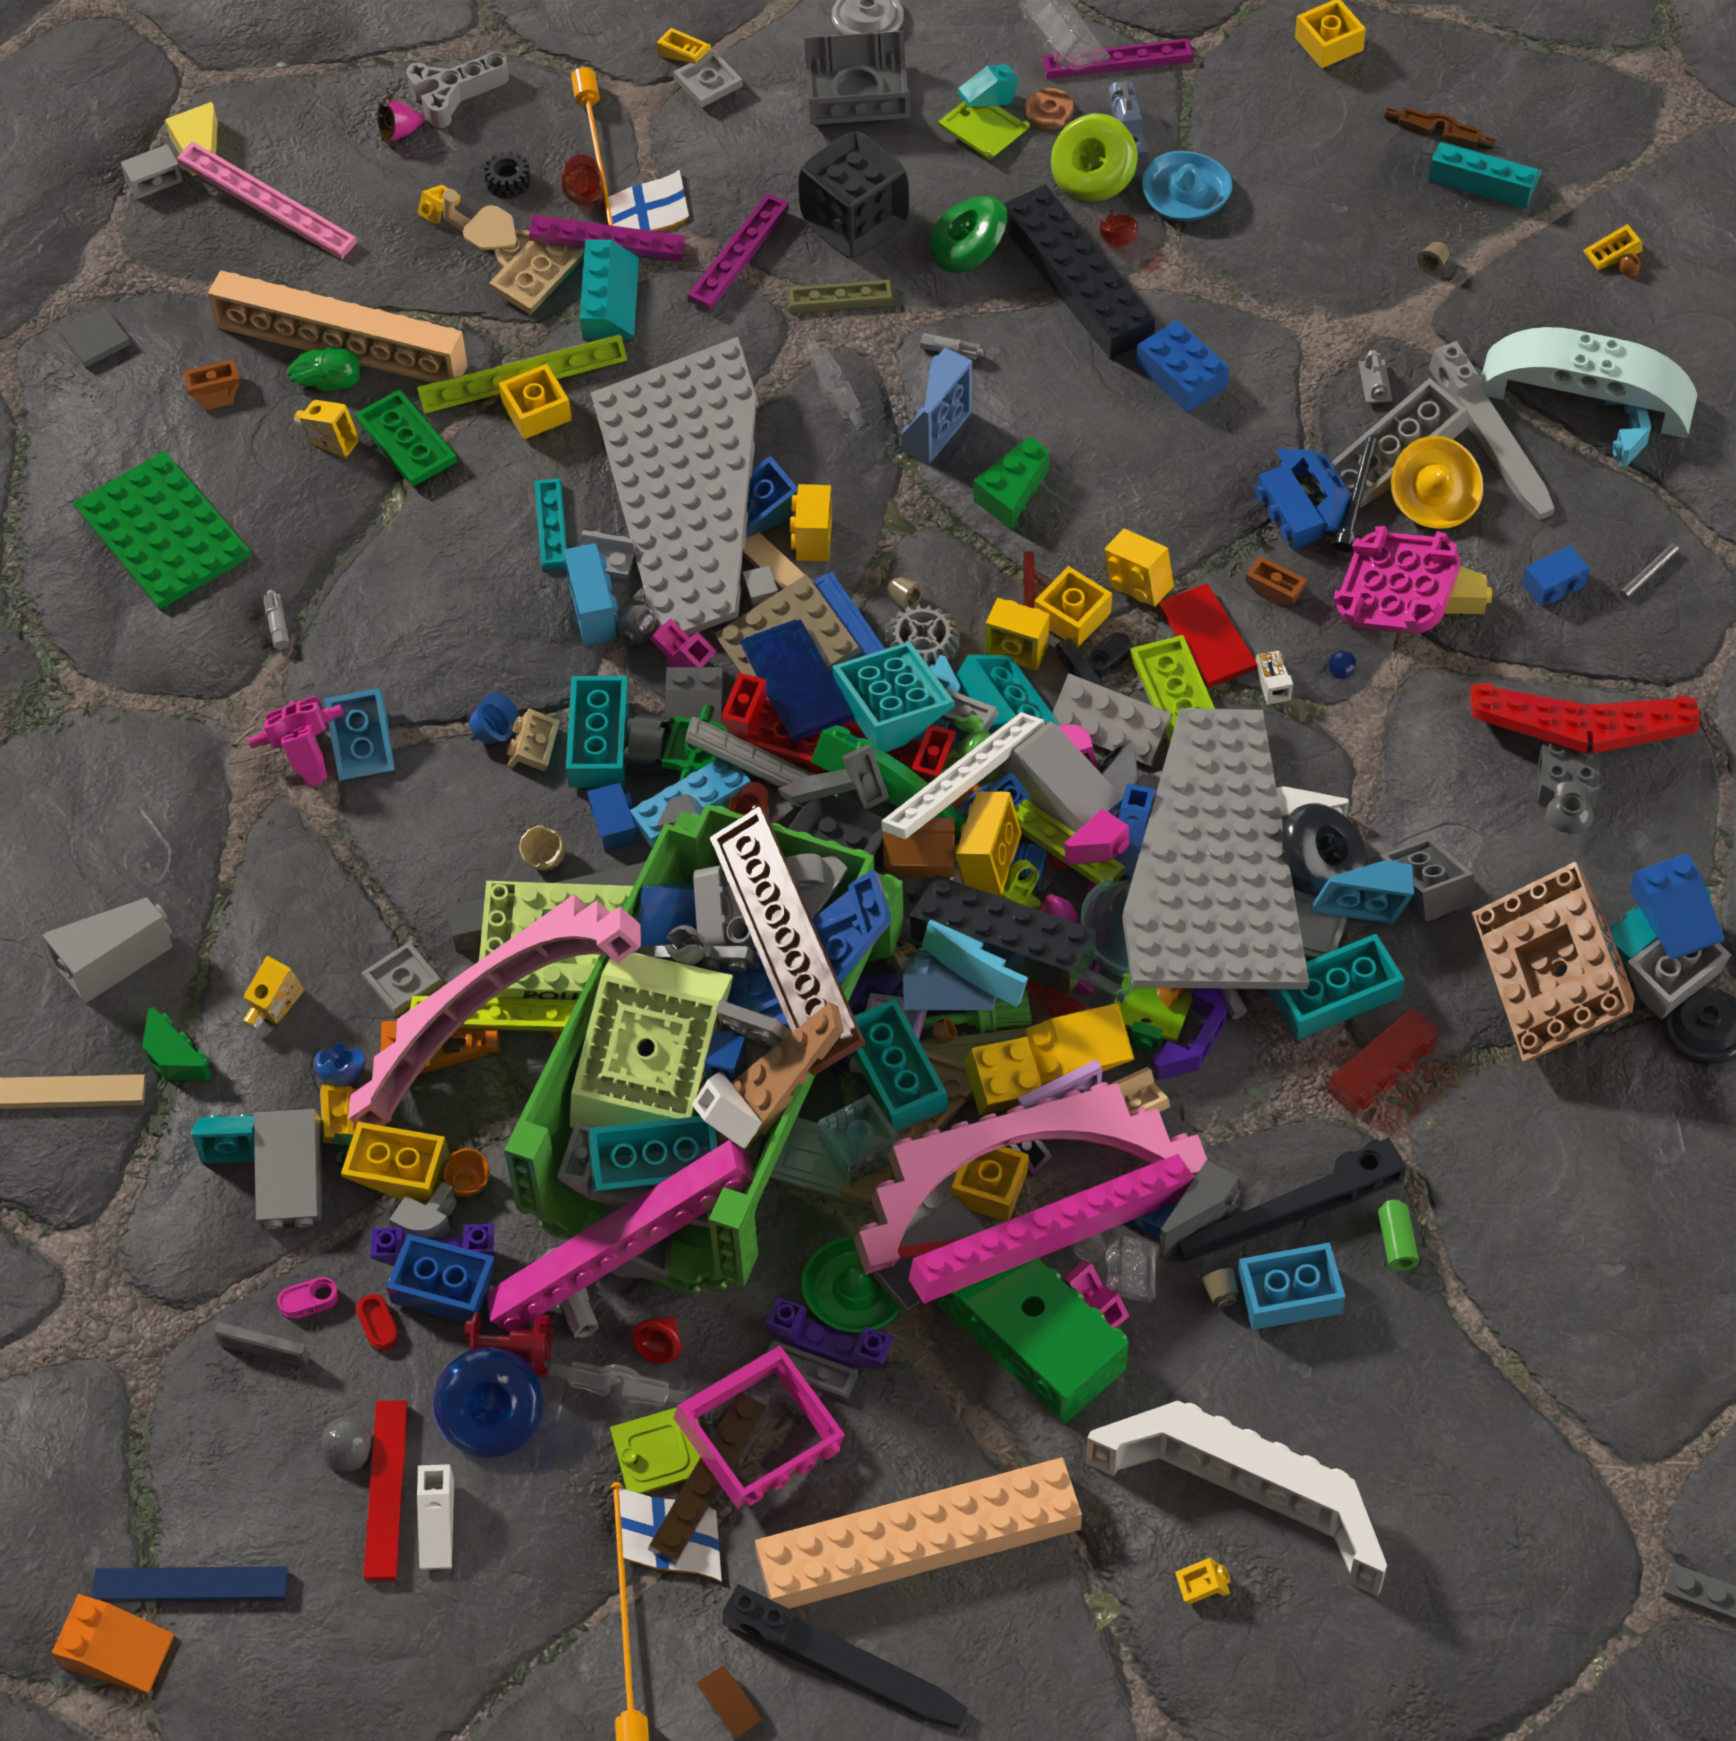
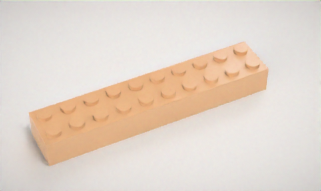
(318, 322)
(918, 1534)

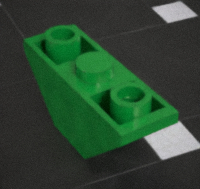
(172, 1051)

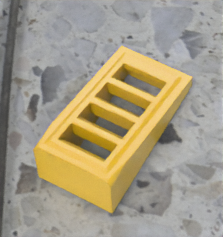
(676, 46)
(1633, 246)

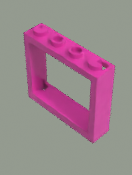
(775, 1362)

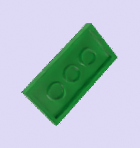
(405, 438)

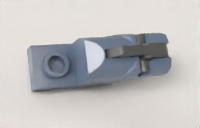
(1127, 110)

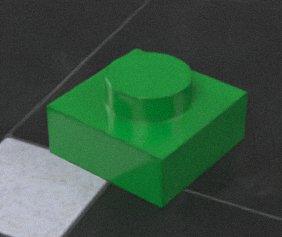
(1146, 1037)

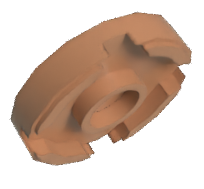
(1049, 109)

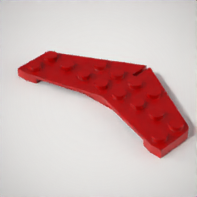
(1574, 724)

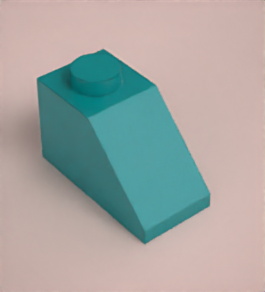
(990, 87)

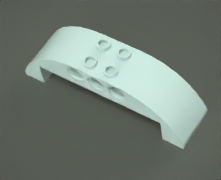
(1593, 368)

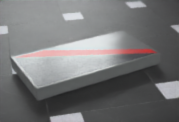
(942, 1228)

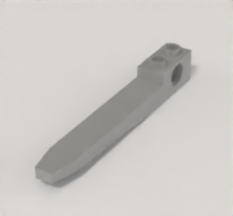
(1463, 383)

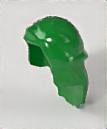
(326, 369)

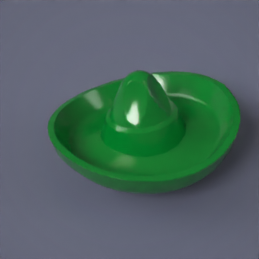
(967, 234)
(843, 1293)

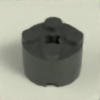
(647, 742)

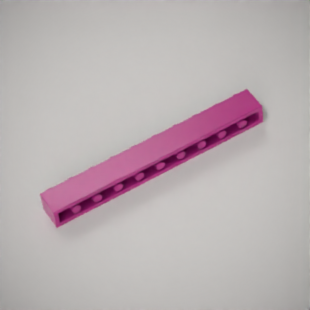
(1049, 1228)
(619, 1237)

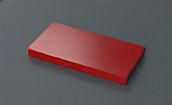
(1209, 635)

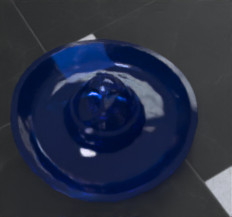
(488, 1402)

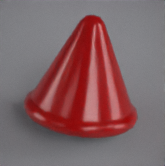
(657, 1339)

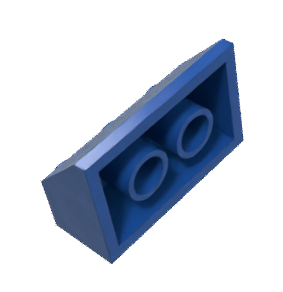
(440, 1279)

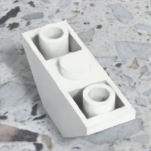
(726, 1110)

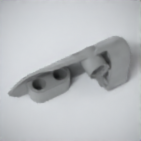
(720, 916)

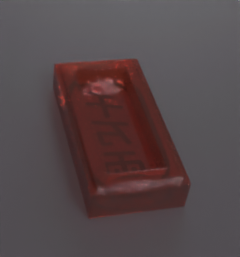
(1028, 579)

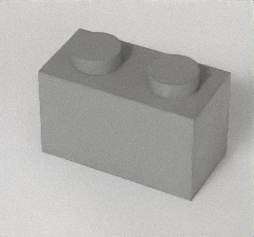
(151, 171)

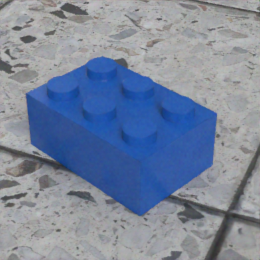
(1182, 366)

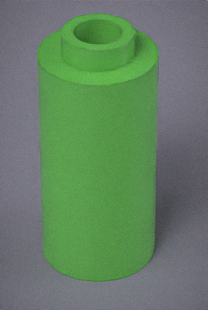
(1398, 1235)

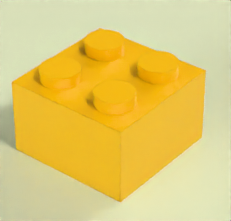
(1330, 33)
(535, 401)
(811, 523)
(1139, 567)
(1074, 605)
(1017, 633)
(1001, 1074)
(992, 1182)

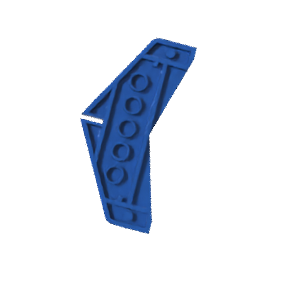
(846, 932)

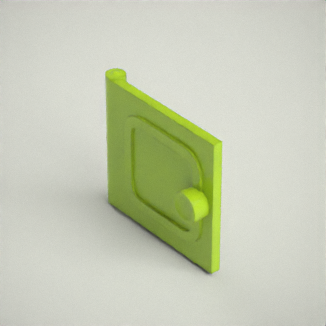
(985, 129)
(1145, 1004)
(661, 1448)

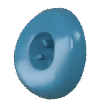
(1186, 185)

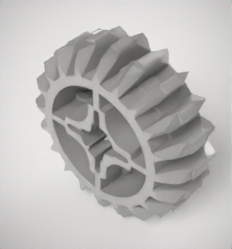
(923, 629)

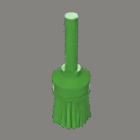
(1001, 1017)

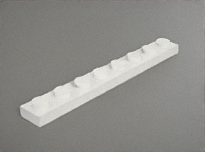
(960, 776)

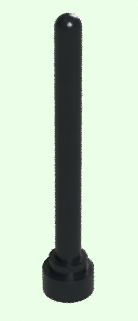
(1346, 537)

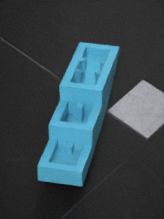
(973, 964)

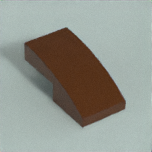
(728, 1701)

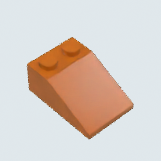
(111, 1645)

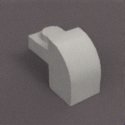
(427, 1219)

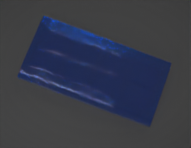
(796, 679)

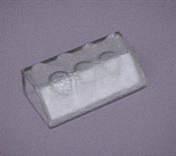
(1064, 33)

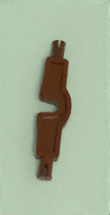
(1452, 130)

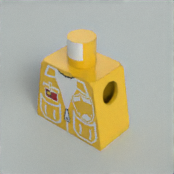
(328, 427)
(271, 993)

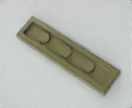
(840, 296)

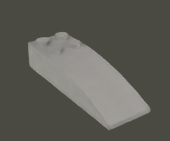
(1420, 415)

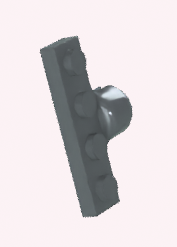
(691, 949)

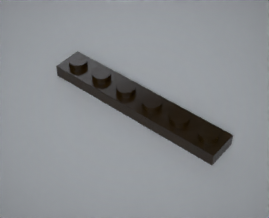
(702, 1485)

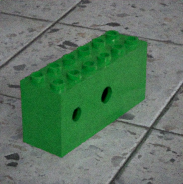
(1041, 1334)

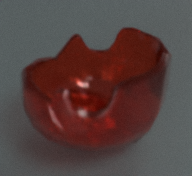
(1118, 229)

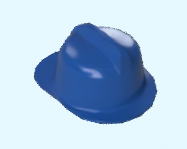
(493, 719)

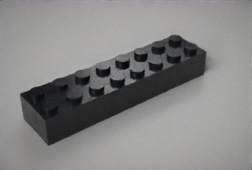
(1078, 272)

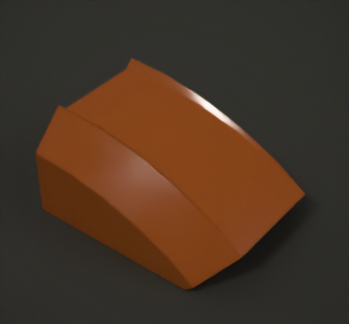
(924, 853)

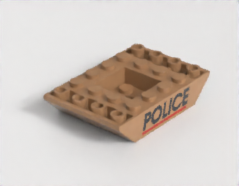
(1534, 934)

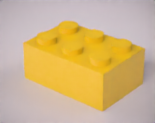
(988, 842)

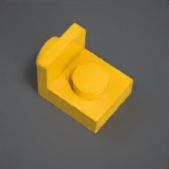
(432, 204)
(1203, 1580)

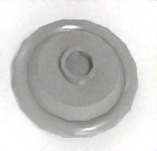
(867, 16)

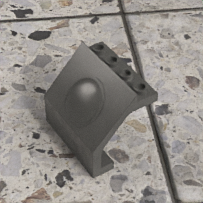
(857, 77)

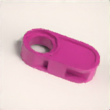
(300, 1299)

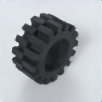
(507, 164)

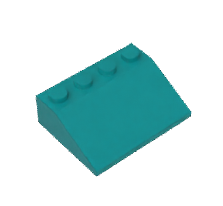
(892, 695)

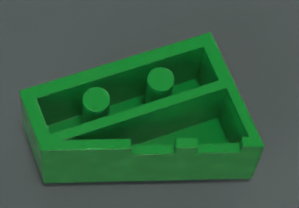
(1011, 481)

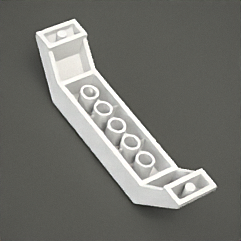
(1252, 1469)

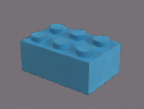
(591, 594)
(1291, 1286)

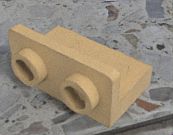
(533, 740)

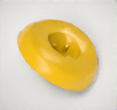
(1436, 482)

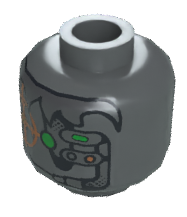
(636, 625)

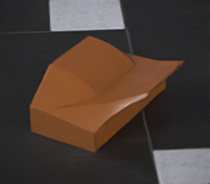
(213, 384)
(1275, 582)

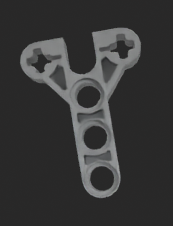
(445, 88)

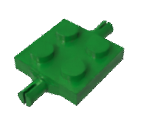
(682, 755)

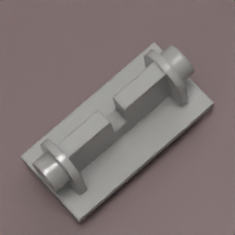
(1375, 378)

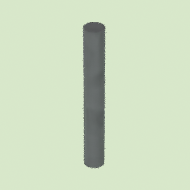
(1649, 571)

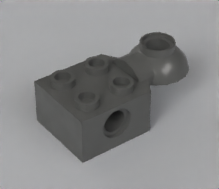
(1568, 782)

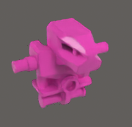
(295, 731)

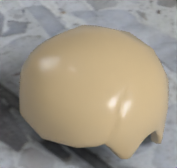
(542, 848)

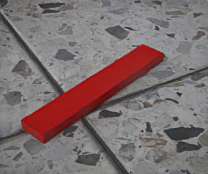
(386, 1491)

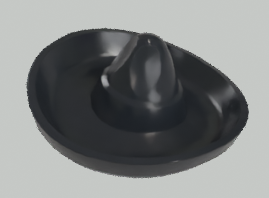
(1320, 845)

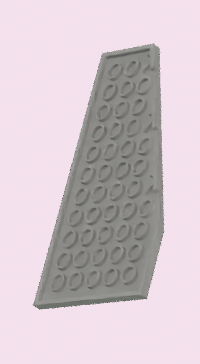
(683, 478)
(1211, 874)

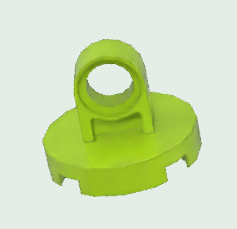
(1021, 890)

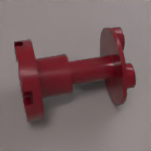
(530, 1345)

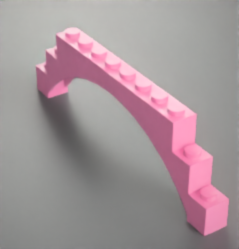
(558, 935)
(924, 1163)

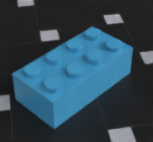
(709, 785)

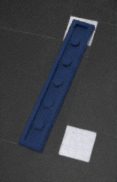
(190, 1584)

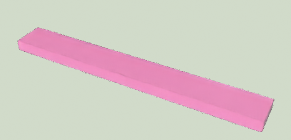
(267, 200)

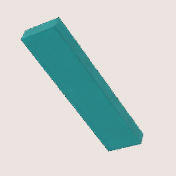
(551, 523)

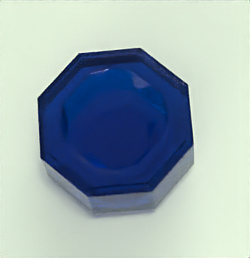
(1342, 664)

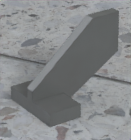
(860, 775)

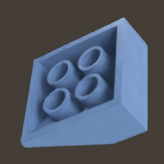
(945, 409)
(936, 987)

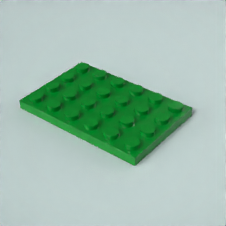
(162, 530)

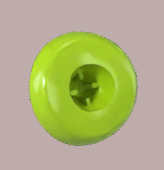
(1094, 158)

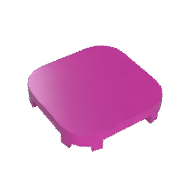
(1398, 582)

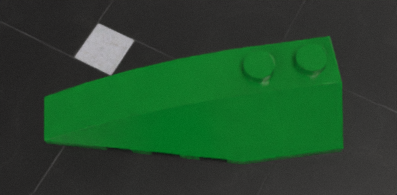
(898, 779)

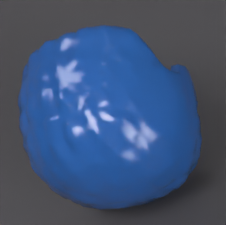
(339, 1065)

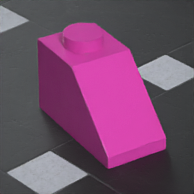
(1097, 840)

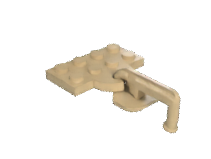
(527, 267)

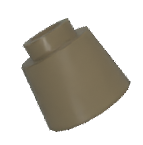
(1433, 258)
(905, 592)
(1221, 1286)

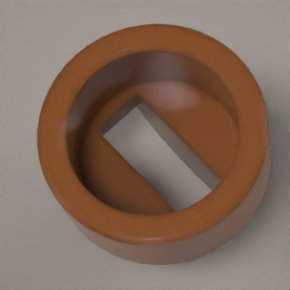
(1630, 265)
(944, 1031)

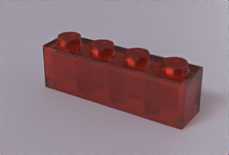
(1383, 1061)

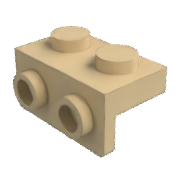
(1141, 1092)

